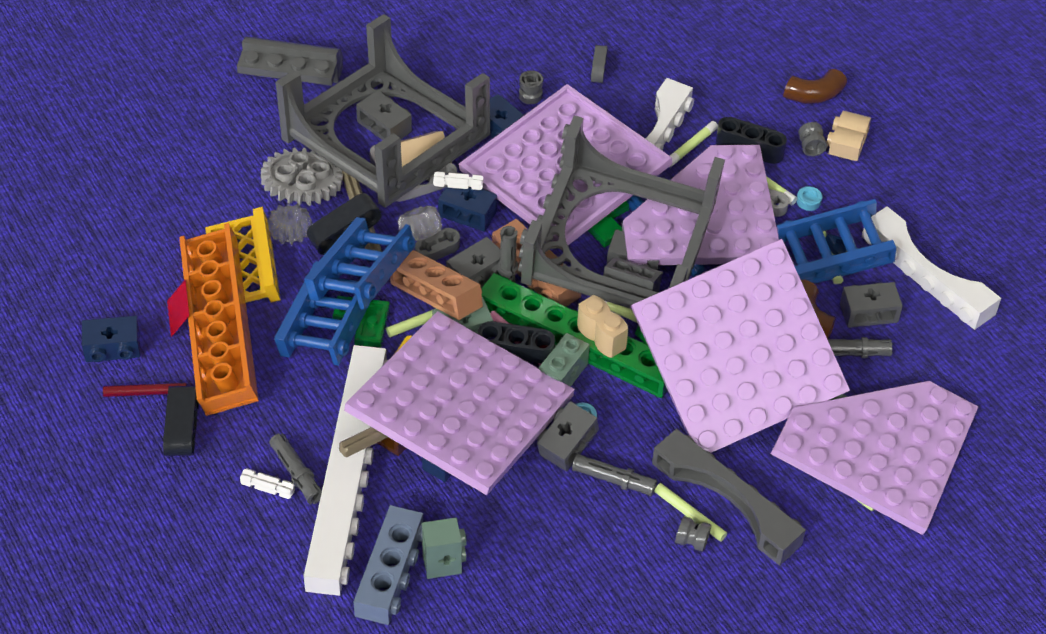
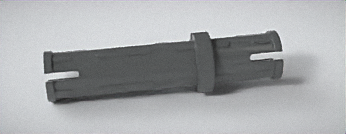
(508, 265)
(861, 347)
(301, 475)
(625, 478)

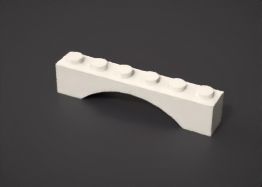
(670, 106)
(966, 298)

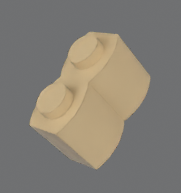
(848, 135)
(602, 326)

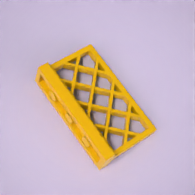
(262, 250)

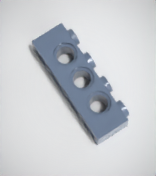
(381, 605)

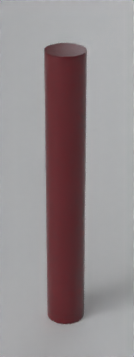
(137, 390)

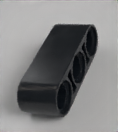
(739, 132)
(330, 227)
(530, 340)
(180, 421)

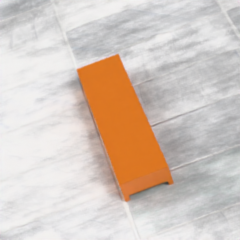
(218, 321)

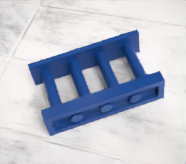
(350, 246)
(842, 264)
(301, 316)

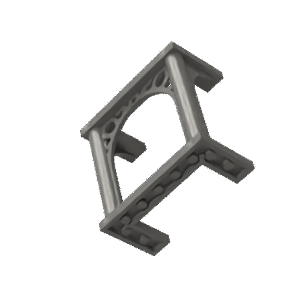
(386, 67)
(585, 163)

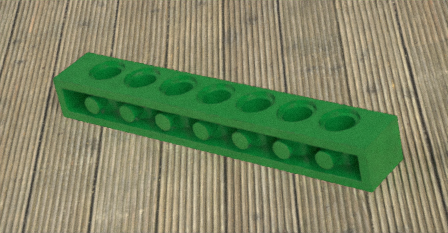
(530, 309)

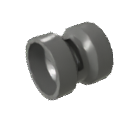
(530, 87)
(812, 139)
(693, 533)

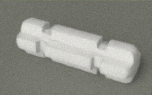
(458, 180)
(267, 483)

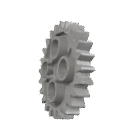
(300, 177)

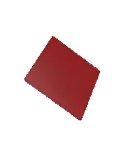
(178, 308)

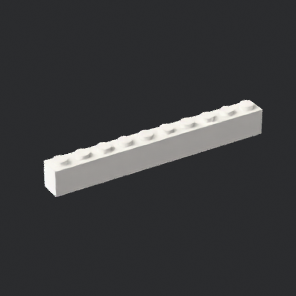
(342, 488)

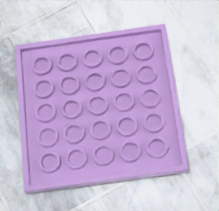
(527, 155)
(739, 347)
(460, 402)

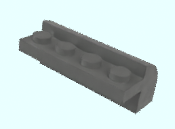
(279, 58)

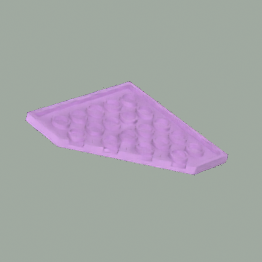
(738, 224)
(882, 447)

